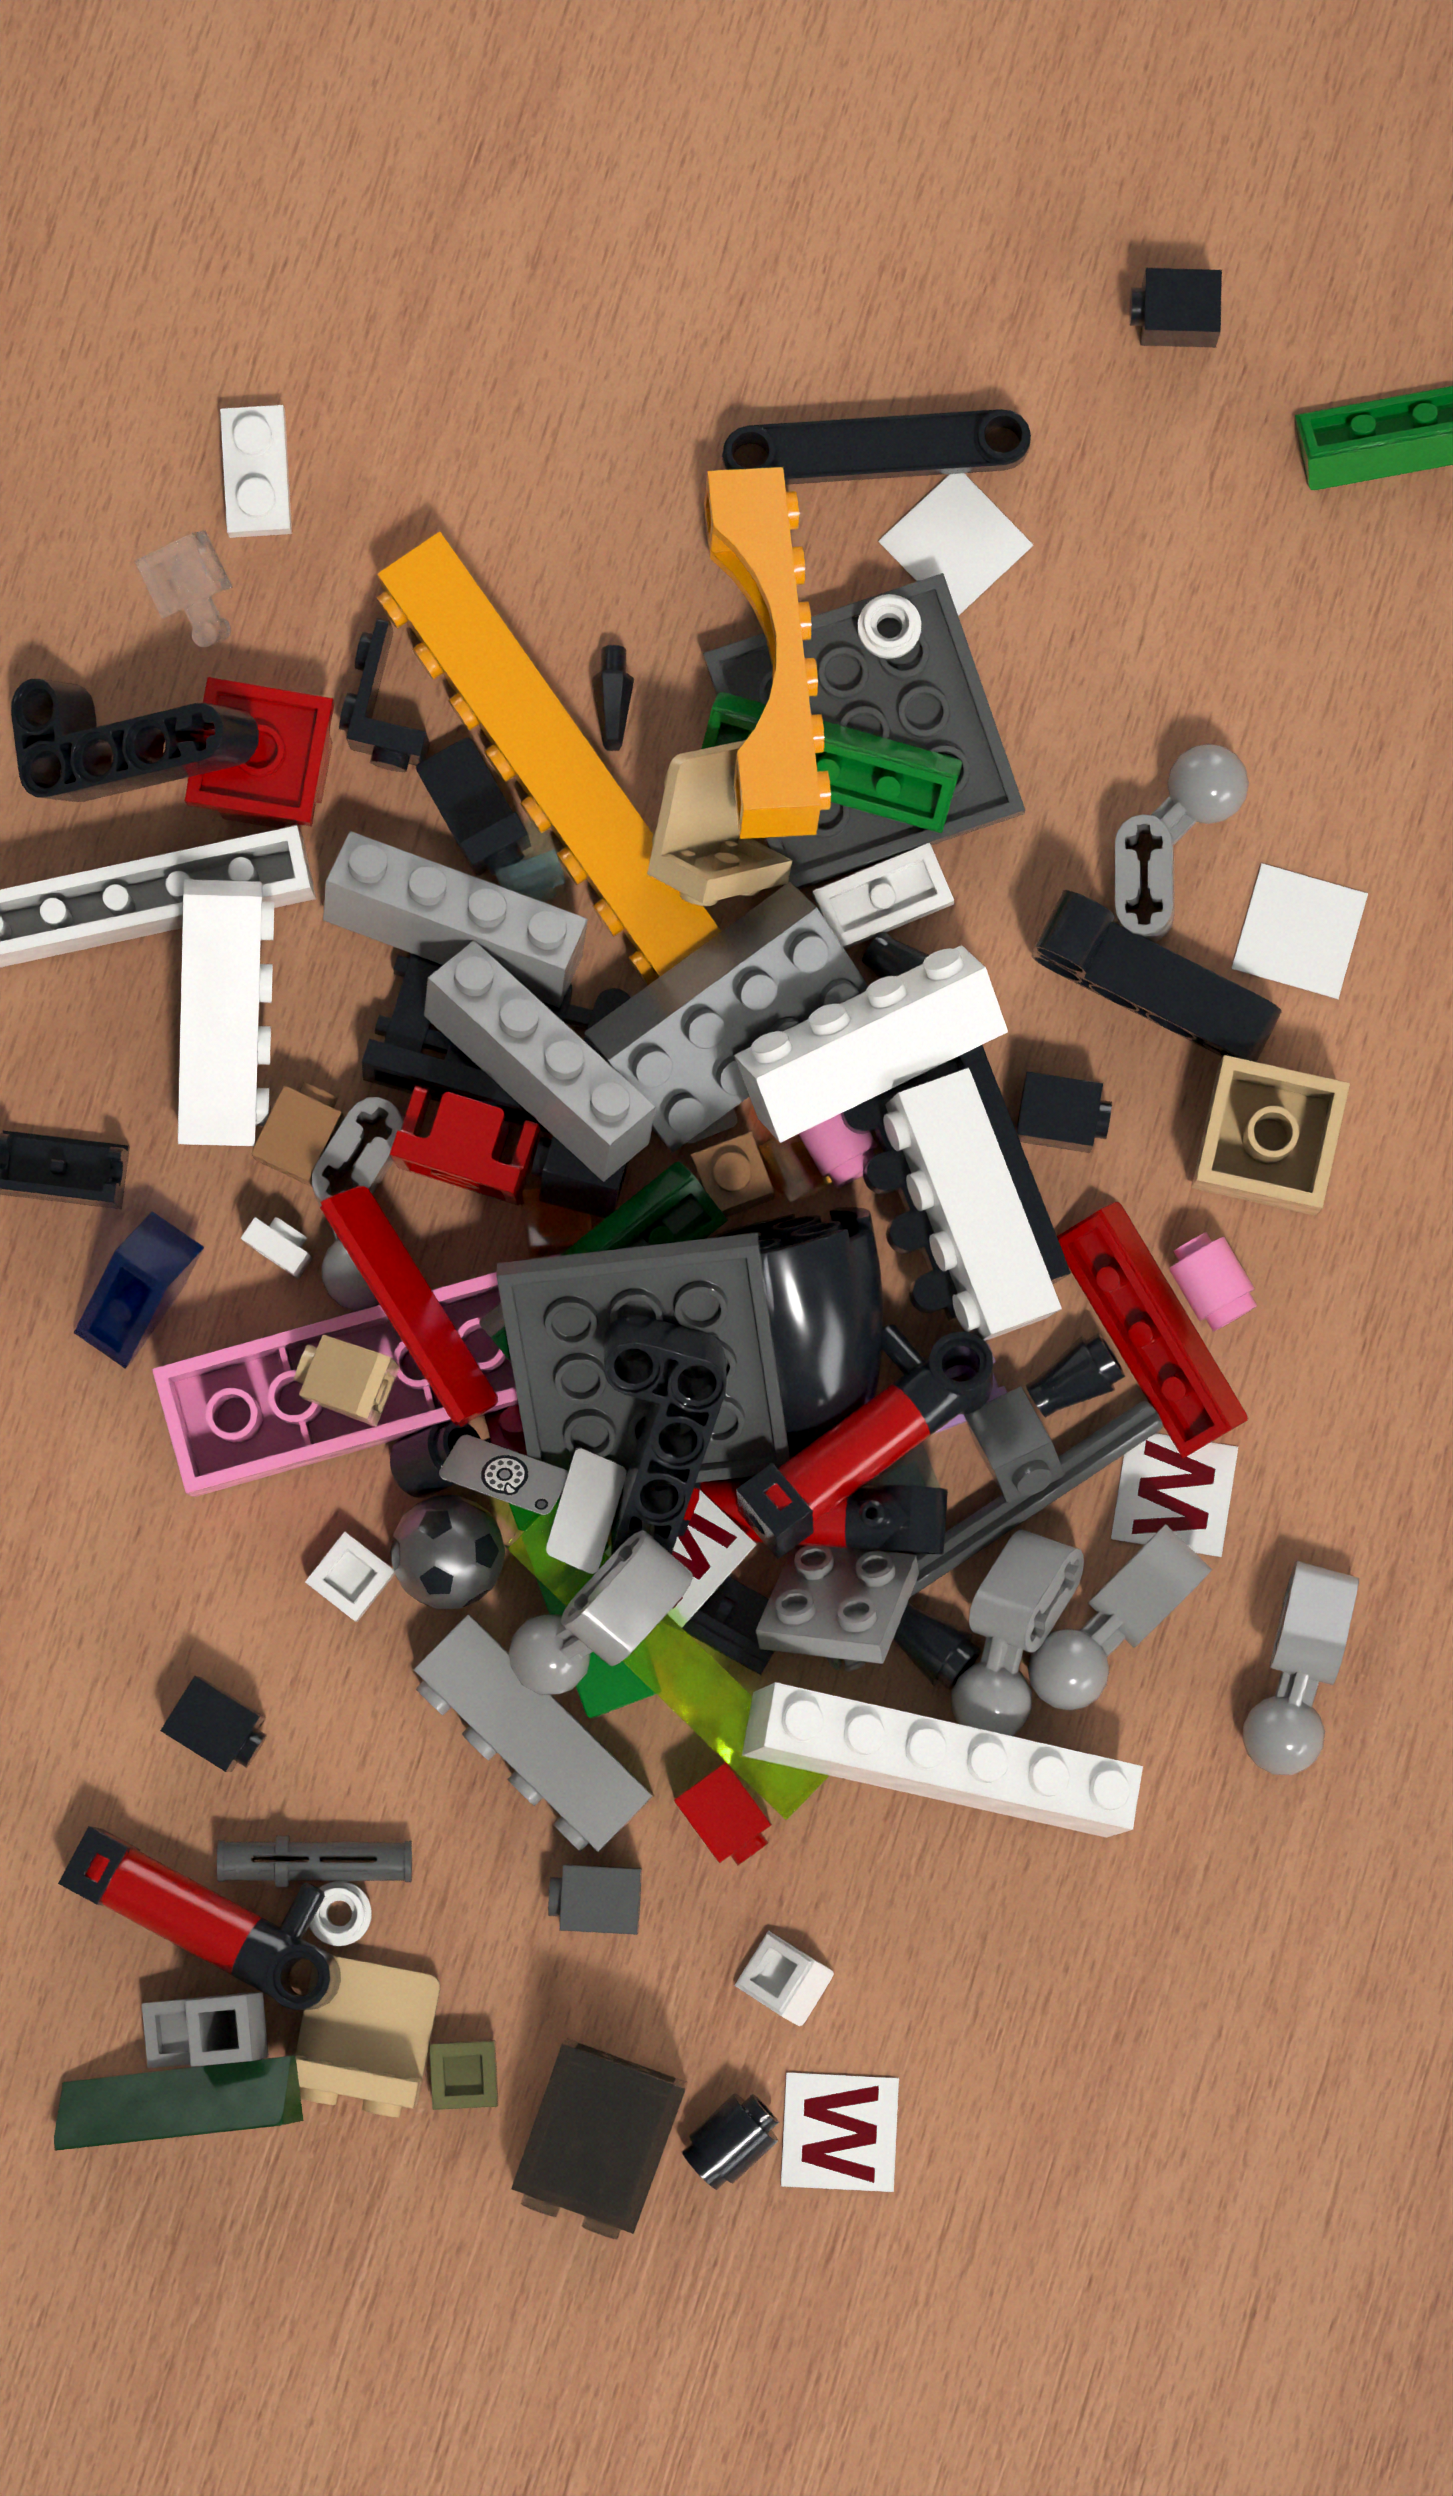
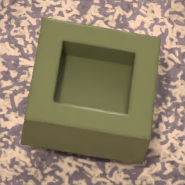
(463, 2075)

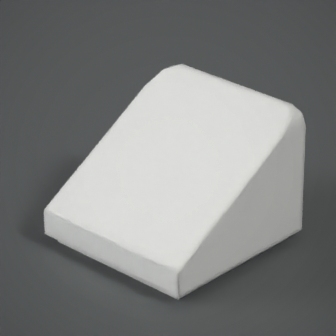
(784, 1979)

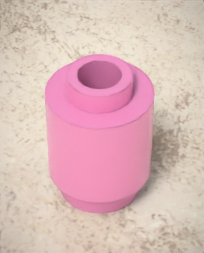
(838, 1150)
(1213, 1281)

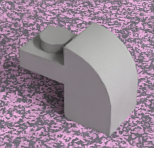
(205, 2030)

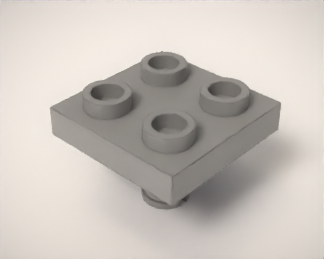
(838, 1604)

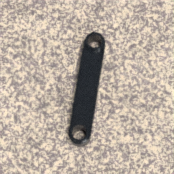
(883, 446)

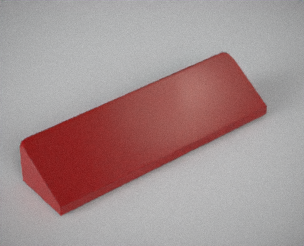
(409, 1304)
(1151, 1329)

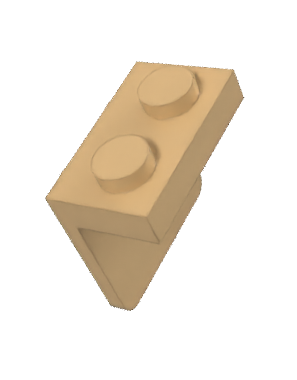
(699, 833)
(368, 2037)

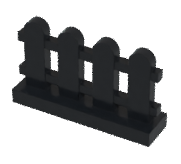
(400, 1060)
(913, 1228)

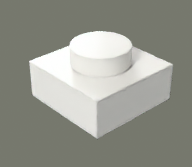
(279, 1244)
(350, 1576)

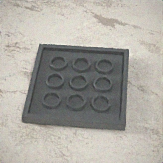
(919, 699)
(557, 1332)

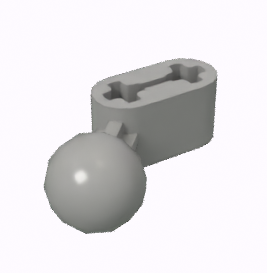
(1203, 787)
(339, 1272)
(1015, 1613)
(604, 1617)
(1309, 1645)
(1073, 1664)

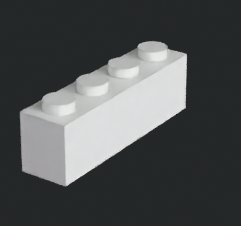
(221, 1011)
(870, 1042)
(971, 1206)

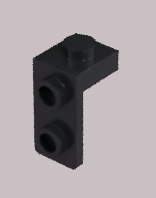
(388, 744)
(474, 808)

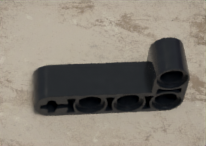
(59, 732)
(1153, 981)
(673, 1400)

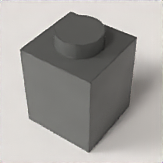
(1014, 1445)
(596, 1899)

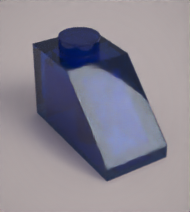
(138, 1288)

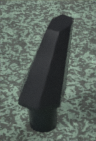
(612, 696)

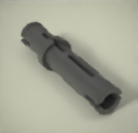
(237, 1860)

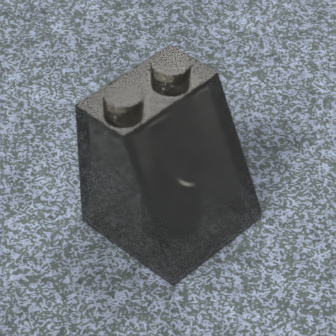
(598, 2138)

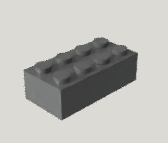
(745, 982)

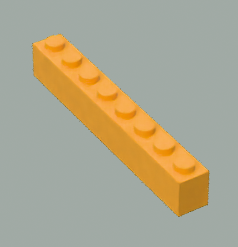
(543, 751)

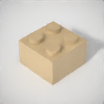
(1270, 1135)

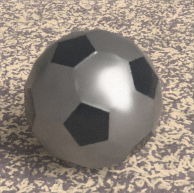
(447, 1552)

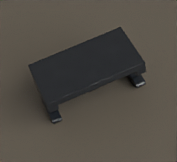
(63, 1169)
(730, 1624)

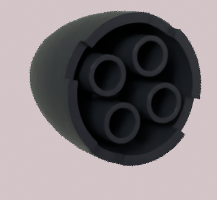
(822, 1315)

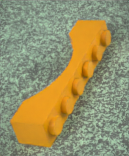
(751, 542)

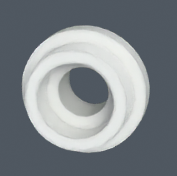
(889, 607)
(360, 1919)

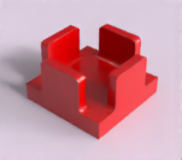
(289, 763)
(464, 1146)

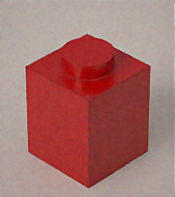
(725, 1815)

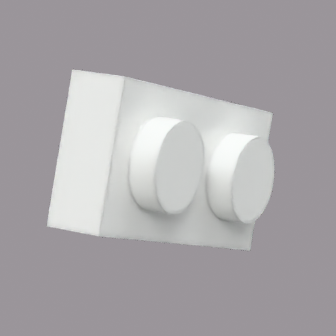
(256, 471)
(884, 896)

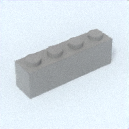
(442, 910)
(539, 1060)
(533, 1734)

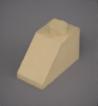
(346, 1378)

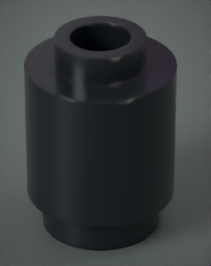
(419, 1457)
(731, 2140)

